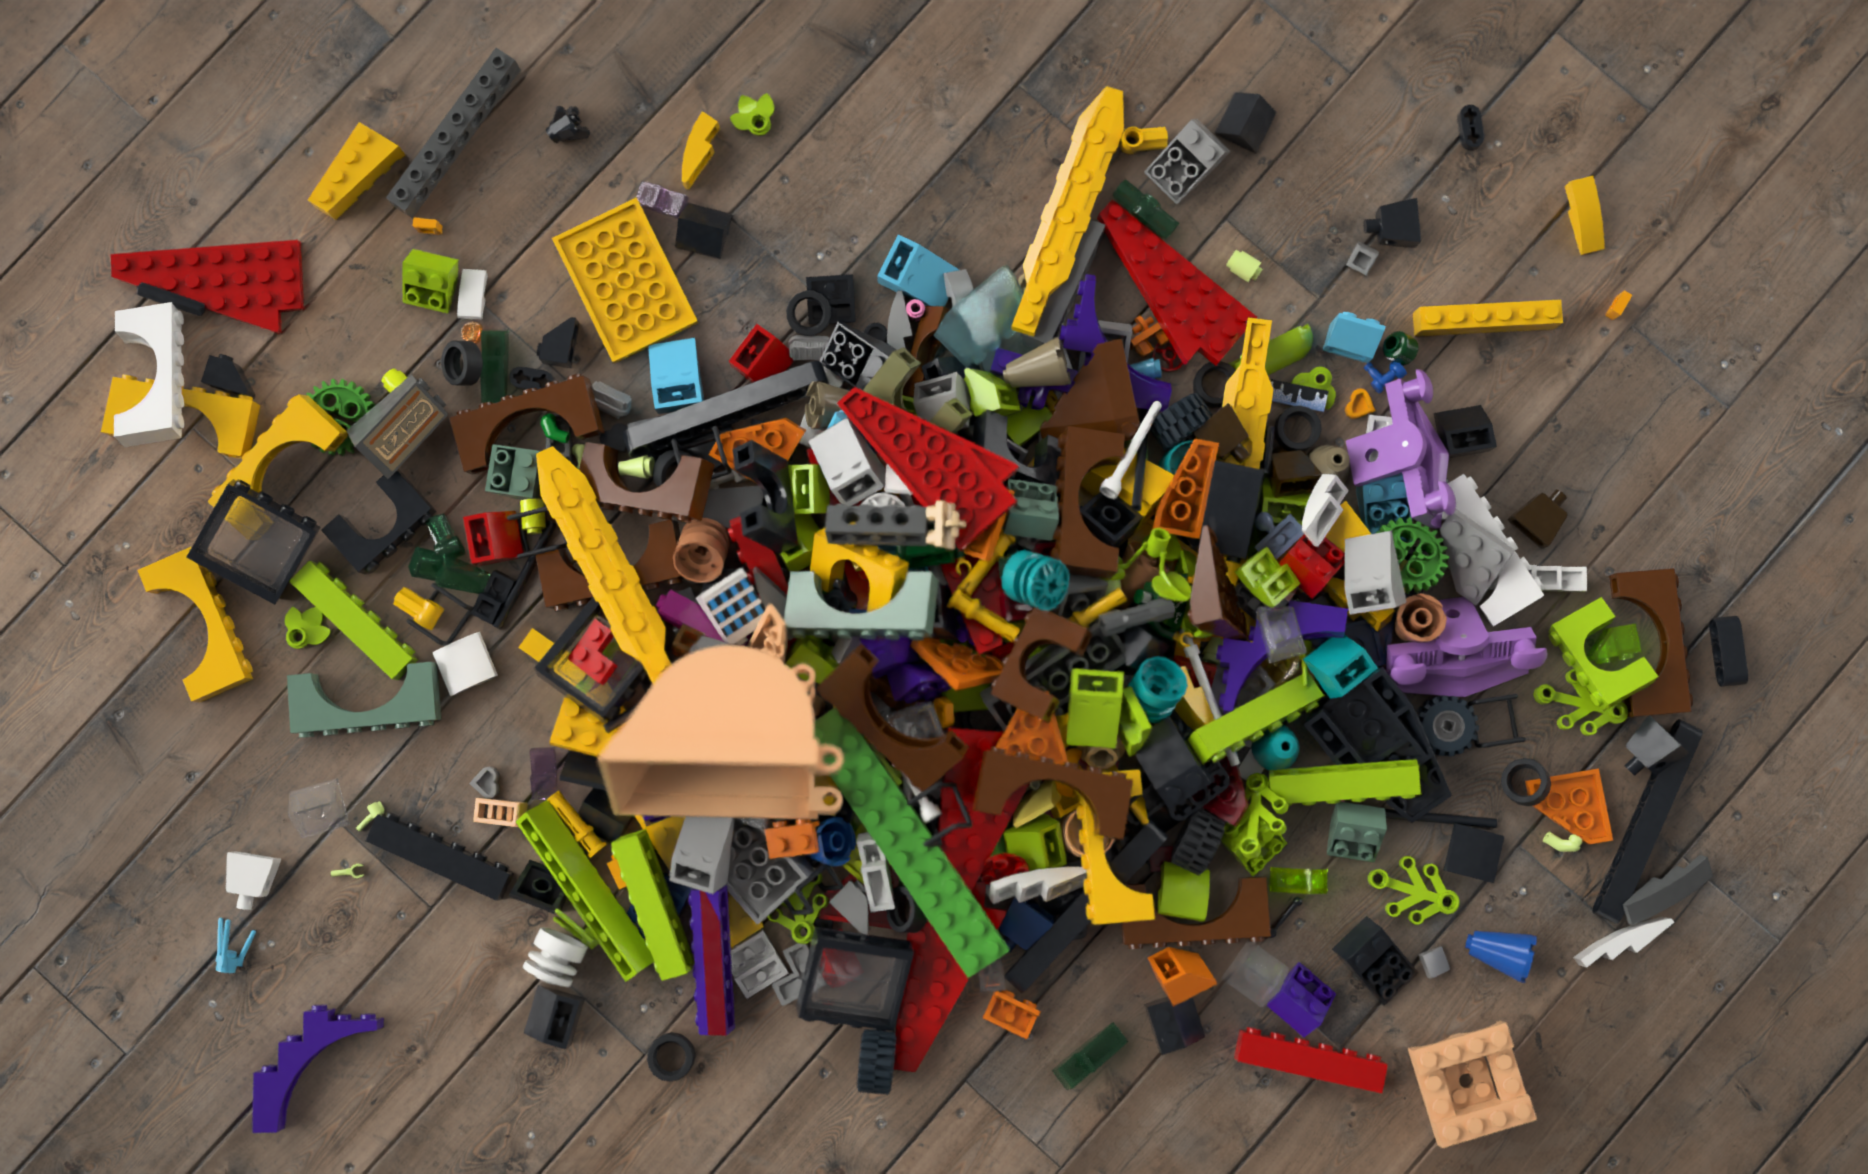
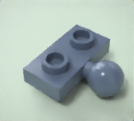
(1278, 537)

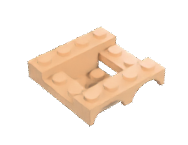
(1472, 1110)

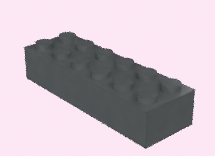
(1052, 670)

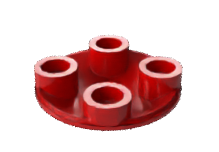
(1002, 866)

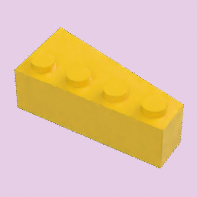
(354, 170)

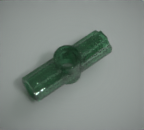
(1145, 209)

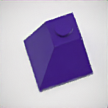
(890, 653)

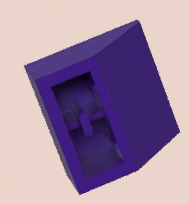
(916, 682)
(1302, 1000)

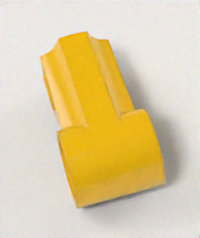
(1146, 139)
(424, 611)

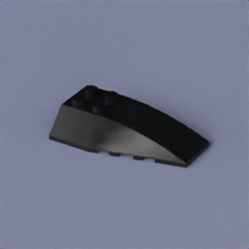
(1380, 726)

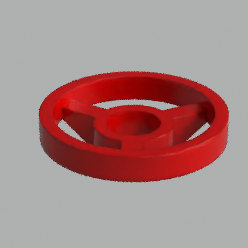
(1169, 360)

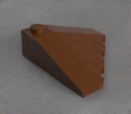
(1099, 398)
(1213, 595)

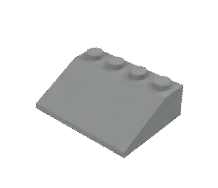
(755, 879)

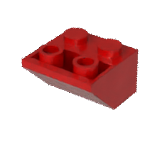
(760, 355)
(492, 537)
(1313, 564)

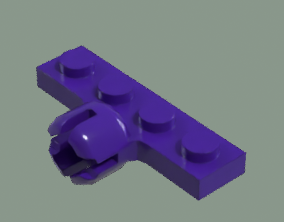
(1040, 393)

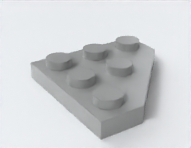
(1474, 555)

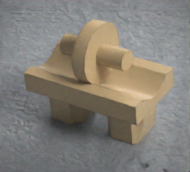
(946, 525)

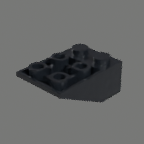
(854, 355)
(1375, 960)

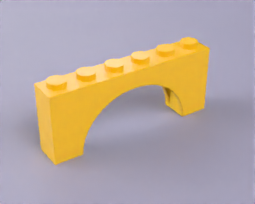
(231, 417)
(299, 423)
(224, 661)
(1107, 896)

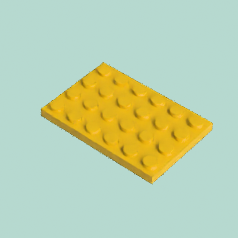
(625, 280)

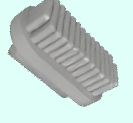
(807, 347)
(610, 400)

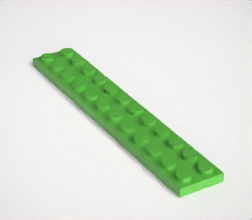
(901, 839)

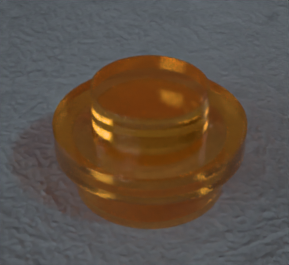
(472, 332)

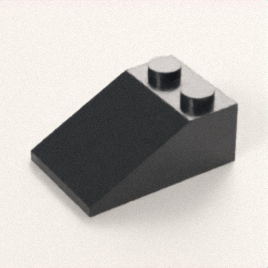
(1172, 763)

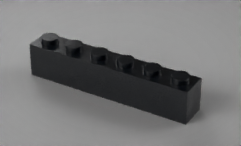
(439, 856)

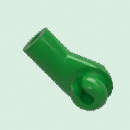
(551, 431)

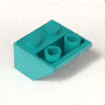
(1339, 665)

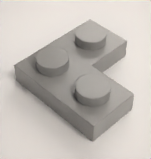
(788, 988)

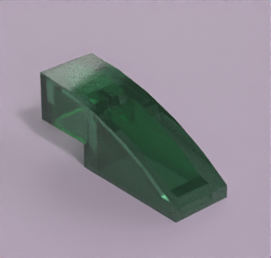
(495, 364)
(447, 571)
(1089, 1056)

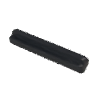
(163, 296)

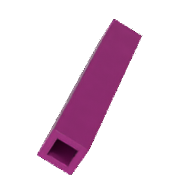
(679, 610)

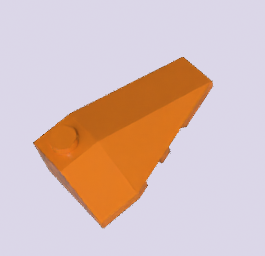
(1185, 500)

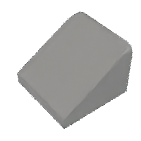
(1362, 258)
(1434, 962)

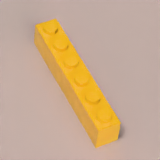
(1487, 318)

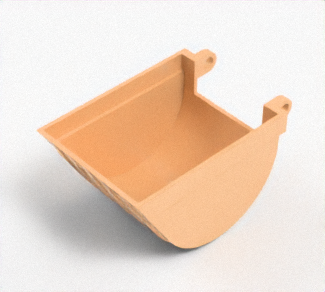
(722, 740)

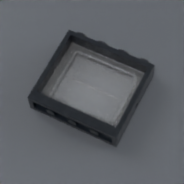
(253, 541)
(563, 675)
(854, 979)

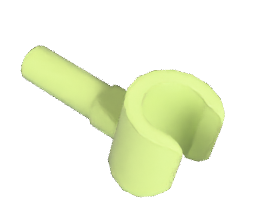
(374, 809)
(349, 871)

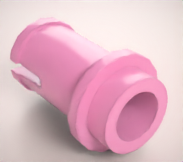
(912, 306)

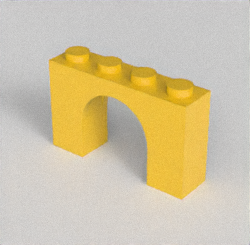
(884, 570)

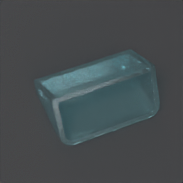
(982, 318)

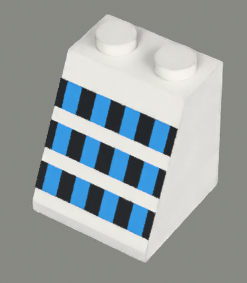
(733, 607)

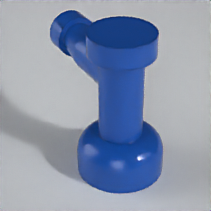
(1396, 371)

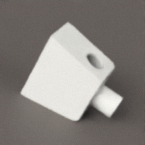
(250, 876)

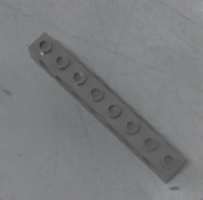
(453, 133)

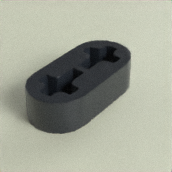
(1465, 127)
(529, 373)

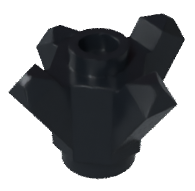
(566, 125)
(841, 597)

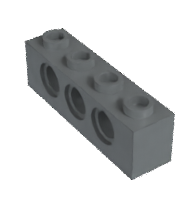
(866, 533)

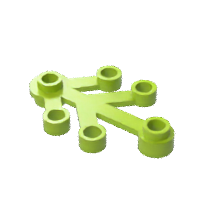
(1584, 704)
(1256, 811)
(1417, 891)
(800, 920)

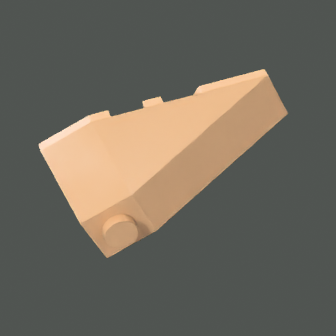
(770, 635)

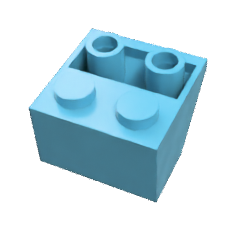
(1353, 337)

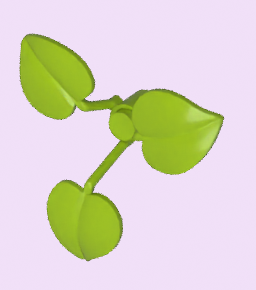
(1166, 547)

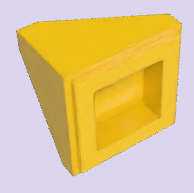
(1139, 809)

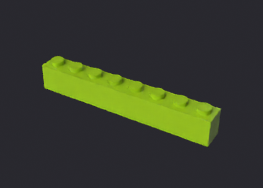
(585, 890)

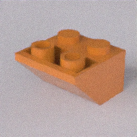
(1181, 973)

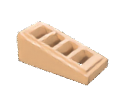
(514, 811)

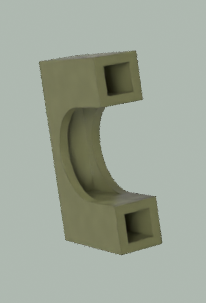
(889, 386)

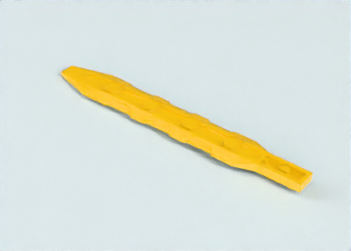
(1070, 206)
(1251, 399)
(604, 564)

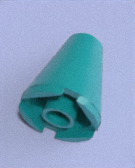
(1268, 749)

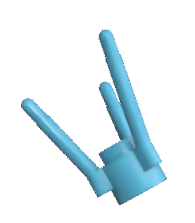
(227, 959)

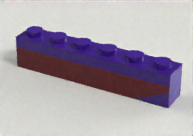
(712, 962)

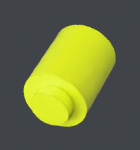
(533, 523)

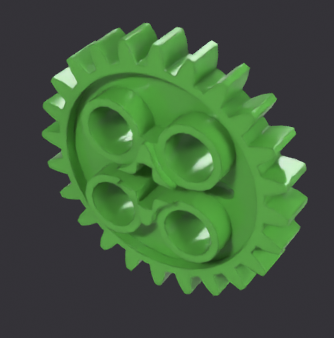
(346, 398)
(1429, 567)

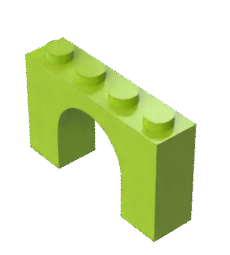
(1606, 687)

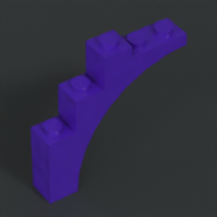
(1086, 334)
(1245, 656)
(275, 1086)

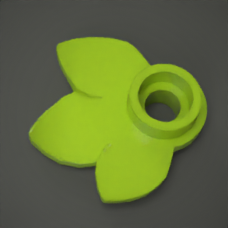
(752, 112)
(1309, 380)
(308, 625)

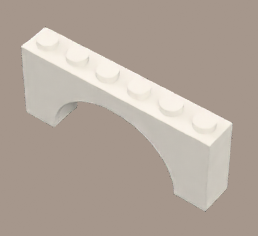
(160, 412)
(1515, 584)

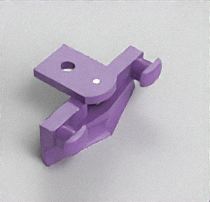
(1407, 448)
(1463, 656)

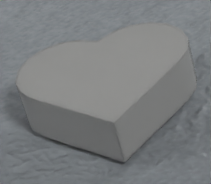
(486, 782)

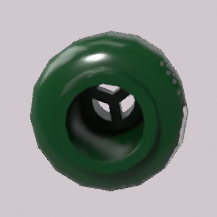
(1400, 348)

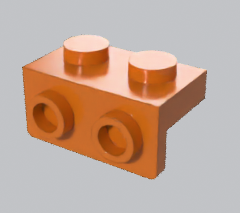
(792, 839)
(1011, 1014)

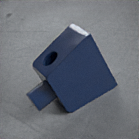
(1025, 923)

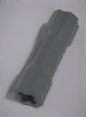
(1119, 620)

